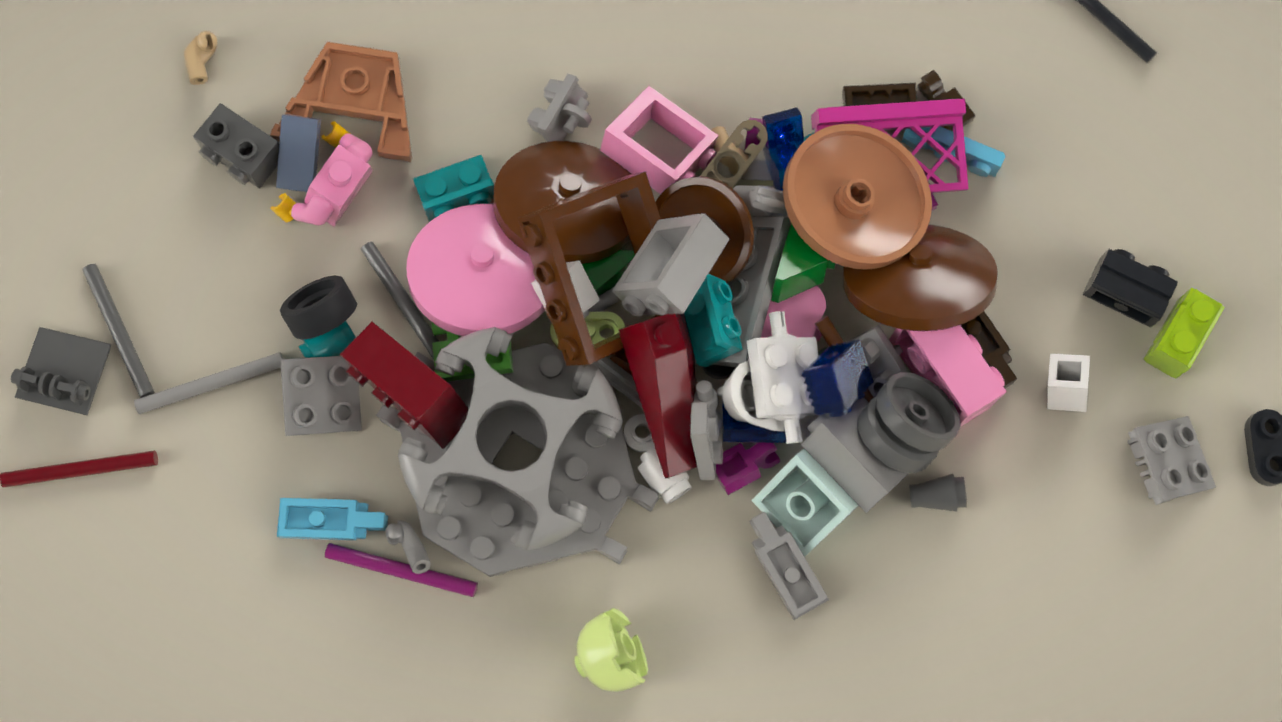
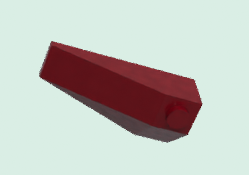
(666, 384)

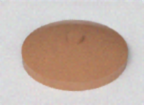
(857, 196)

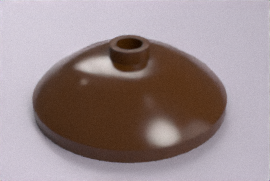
(724, 208)

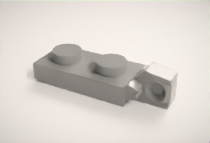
(787, 567)

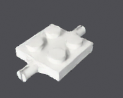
(777, 378)

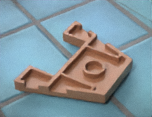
(357, 85)

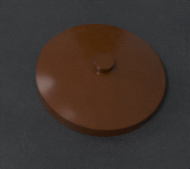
(553, 173)
(931, 288)

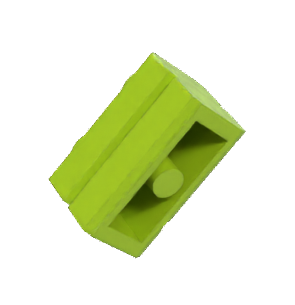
(1184, 333)

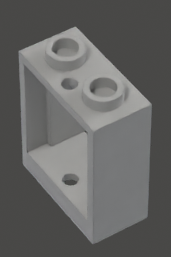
(670, 265)

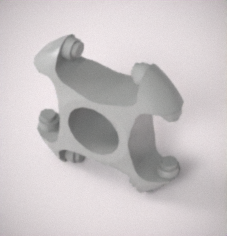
(495, 392)

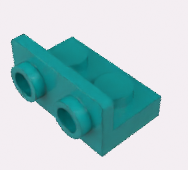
(455, 186)
(712, 322)

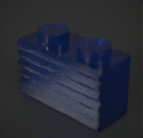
(838, 378)

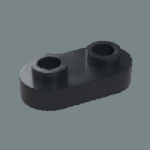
(1264, 446)

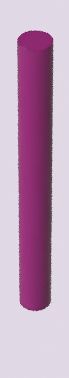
(400, 570)

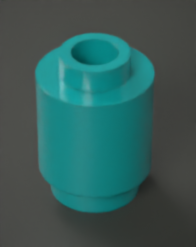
(328, 344)

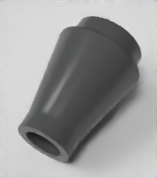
(940, 493)

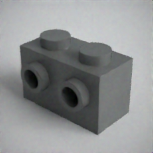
(238, 145)

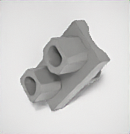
(564, 112)
(881, 357)

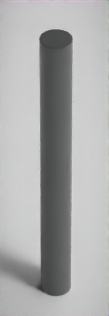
(399, 295)
(118, 330)

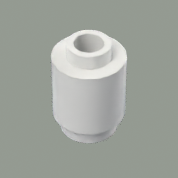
(667, 488)

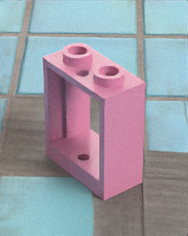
(636, 159)

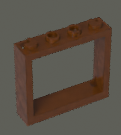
(551, 270)

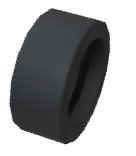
(318, 307)

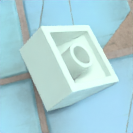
(805, 501)

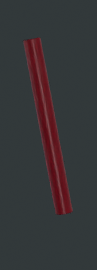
(78, 469)

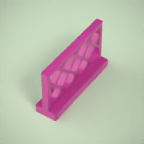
(913, 116)

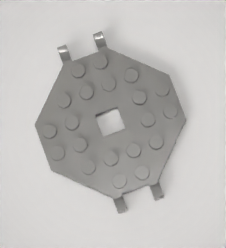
(586, 470)

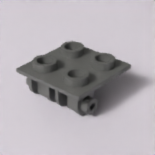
(61, 371)

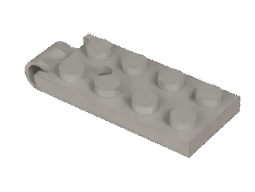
(755, 284)

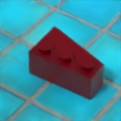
(405, 383)

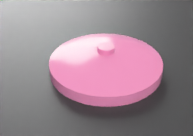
(471, 274)

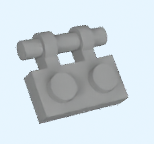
(705, 430)

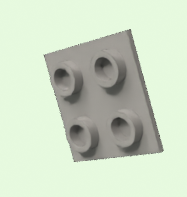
(319, 396)
(1171, 458)

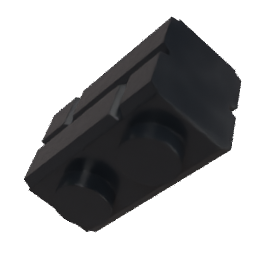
(1131, 287)

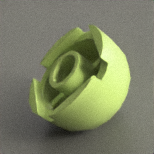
(609, 654)

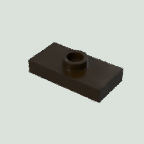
(879, 94)

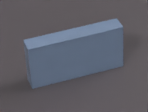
(298, 152)

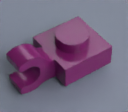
(742, 465)

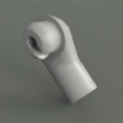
(413, 547)

